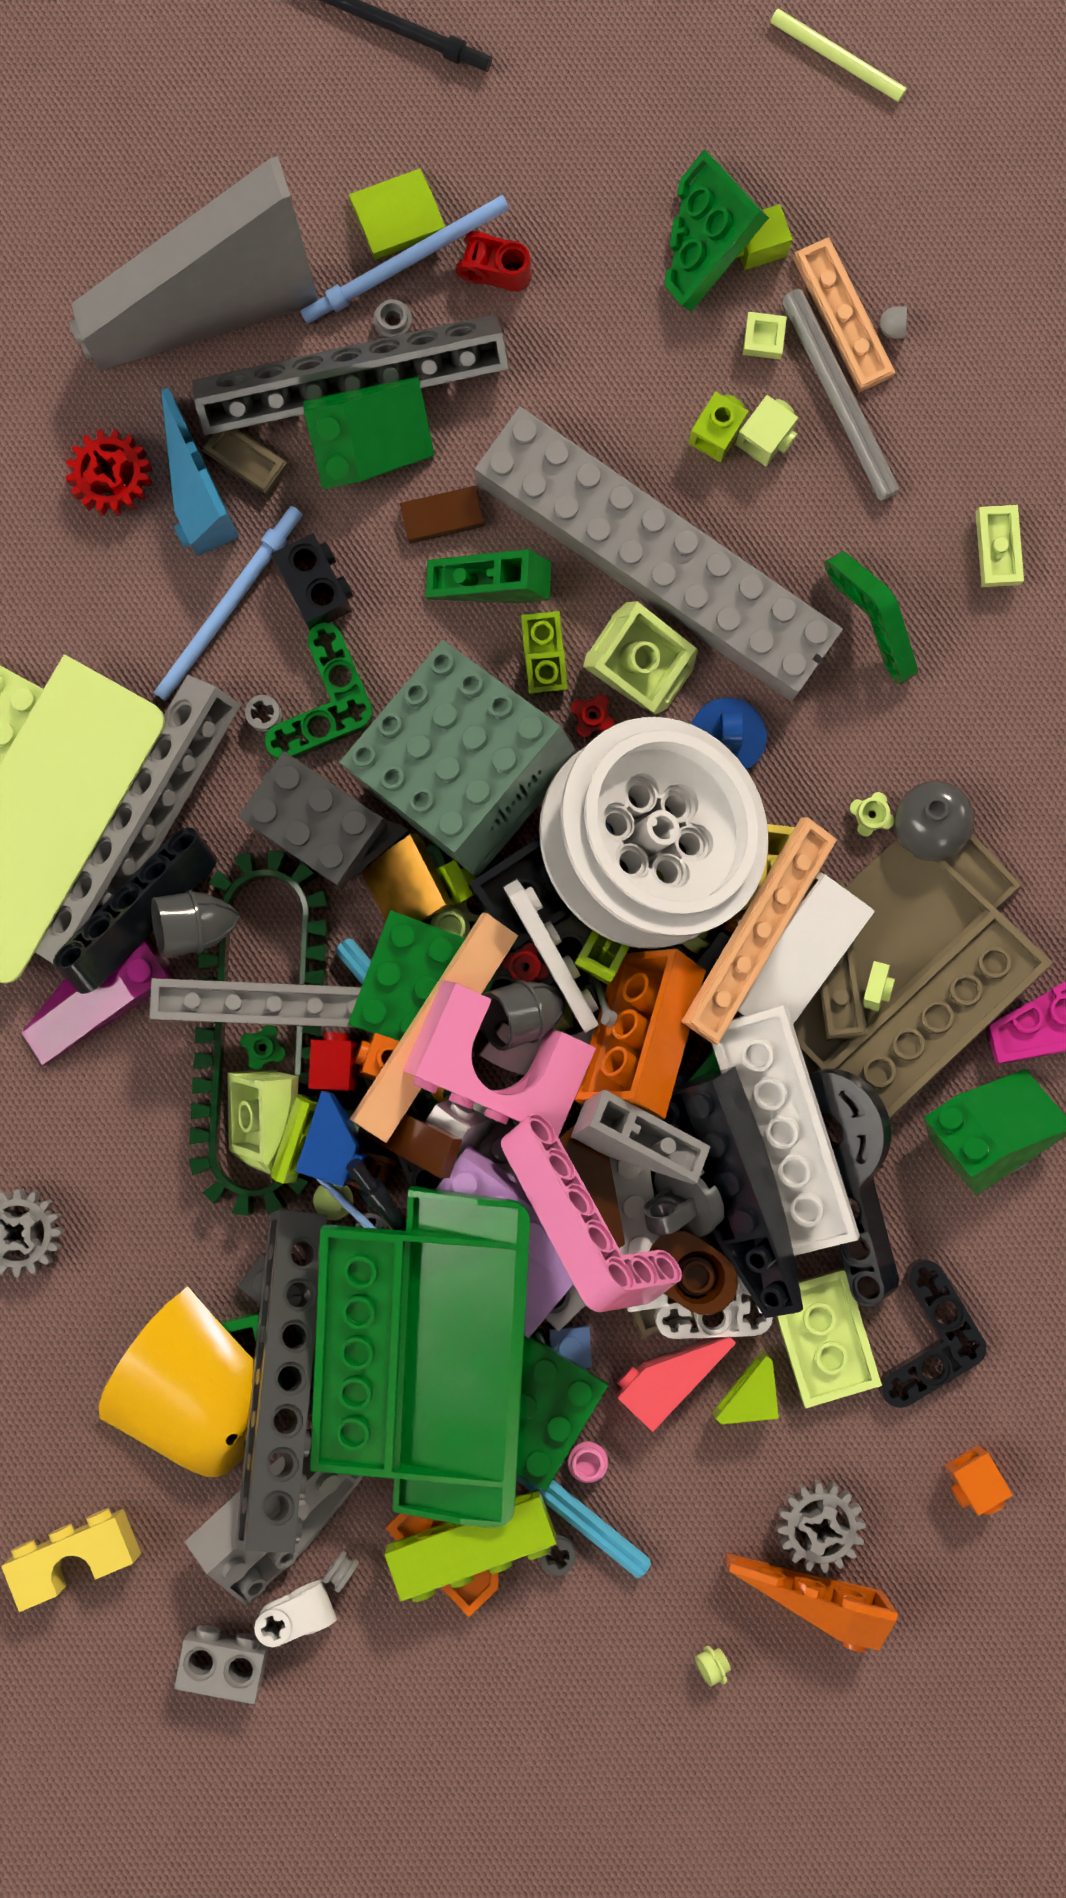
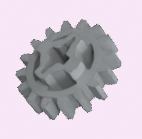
(32, 1242)
(816, 1543)

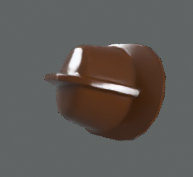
(707, 1275)

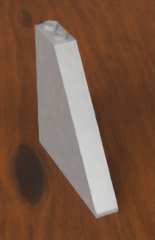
(205, 277)

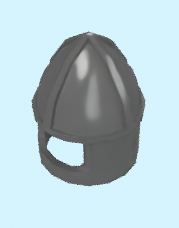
(190, 922)
(528, 1007)

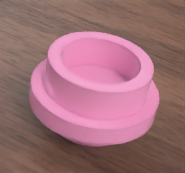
(587, 1462)

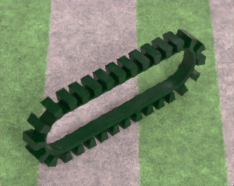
(317, 901)

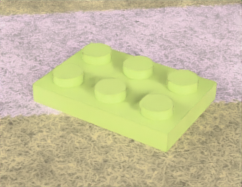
(828, 1342)

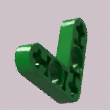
(883, 611)
(340, 698)

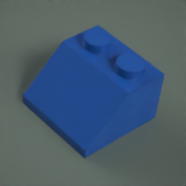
(330, 1142)

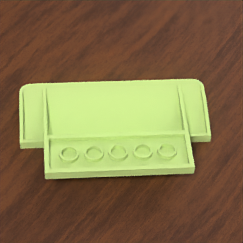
(62, 777)

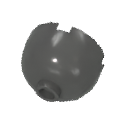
(934, 821)

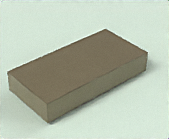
(246, 459)

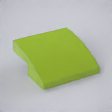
(396, 213)
(293, 1139)

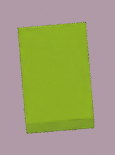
(601, 957)
(751, 1396)

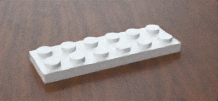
(792, 1127)

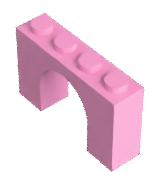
(445, 1060)

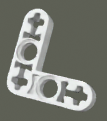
(732, 1324)

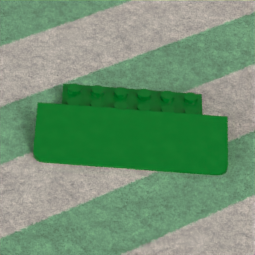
(425, 1355)

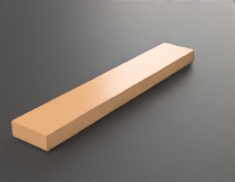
(759, 930)
(470, 967)

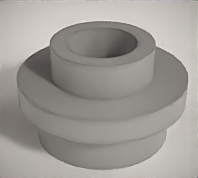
(388, 309)

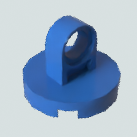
(735, 726)

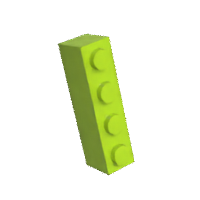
(457, 1552)

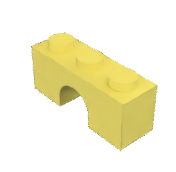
(36, 1571)

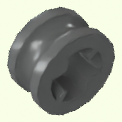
(551, 1566)

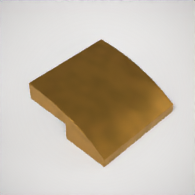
(407, 881)

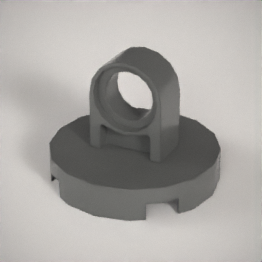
(687, 1207)

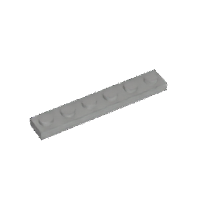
(252, 1002)

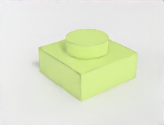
(764, 335)
(878, 987)

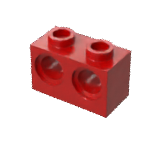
(333, 1063)

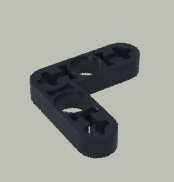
(944, 1348)

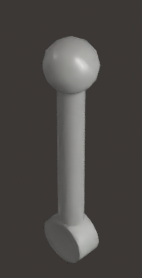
(608, 1017)

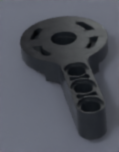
(858, 1177)

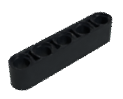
(126, 917)

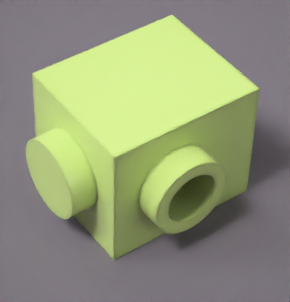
(768, 430)

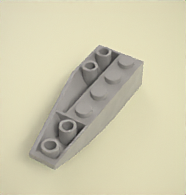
(249, 1572)

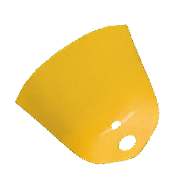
(183, 1389)

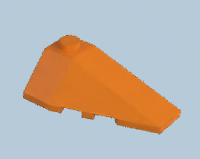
(844, 1610)

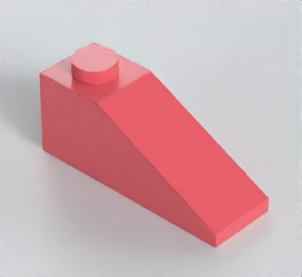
(665, 1381)

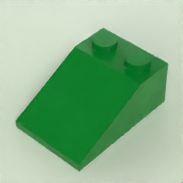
(368, 431)
(995, 1128)

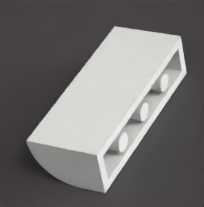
(808, 948)

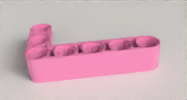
(576, 1227)

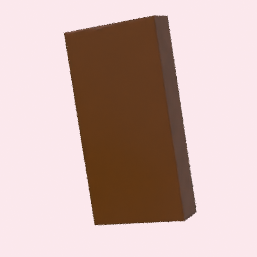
(442, 514)

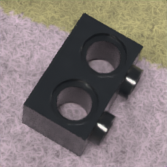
(307, 584)

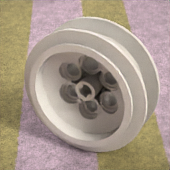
(712, 816)

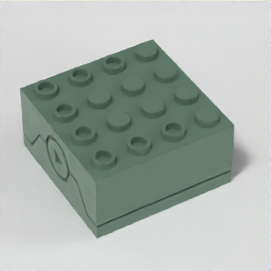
(459, 757)

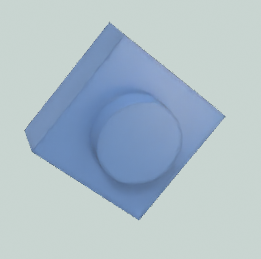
(573, 1343)

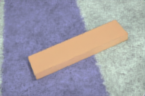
(843, 314)

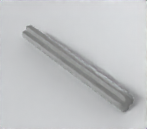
(840, 394)

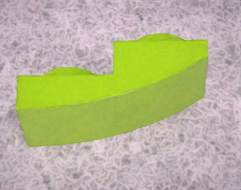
(544, 652)

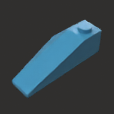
(195, 497)

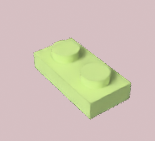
(999, 546)

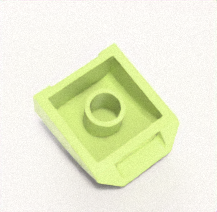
(641, 657)
(259, 1114)

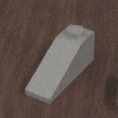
(639, 1138)

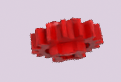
(94, 482)

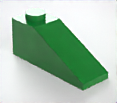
(490, 577)

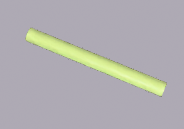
(838, 55)

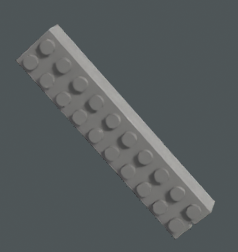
(656, 554)

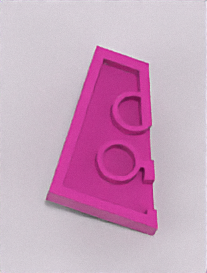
(1031, 1030)

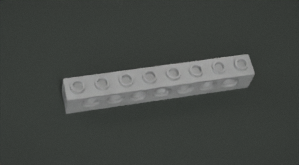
(189, 738)

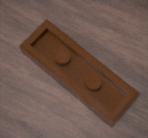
(422, 1144)

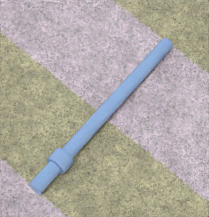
(338, 297)
(271, 541)

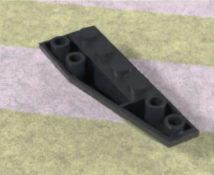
(737, 1163)

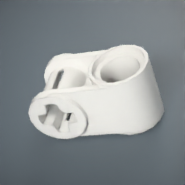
(302, 1614)

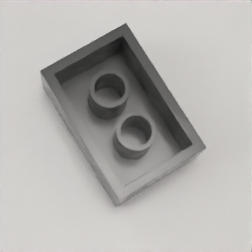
(313, 820)

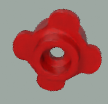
(591, 726)
(528, 955)

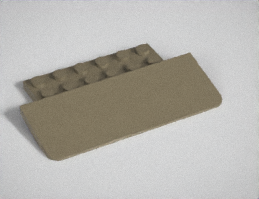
(950, 962)

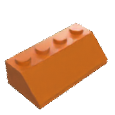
(646, 1044)

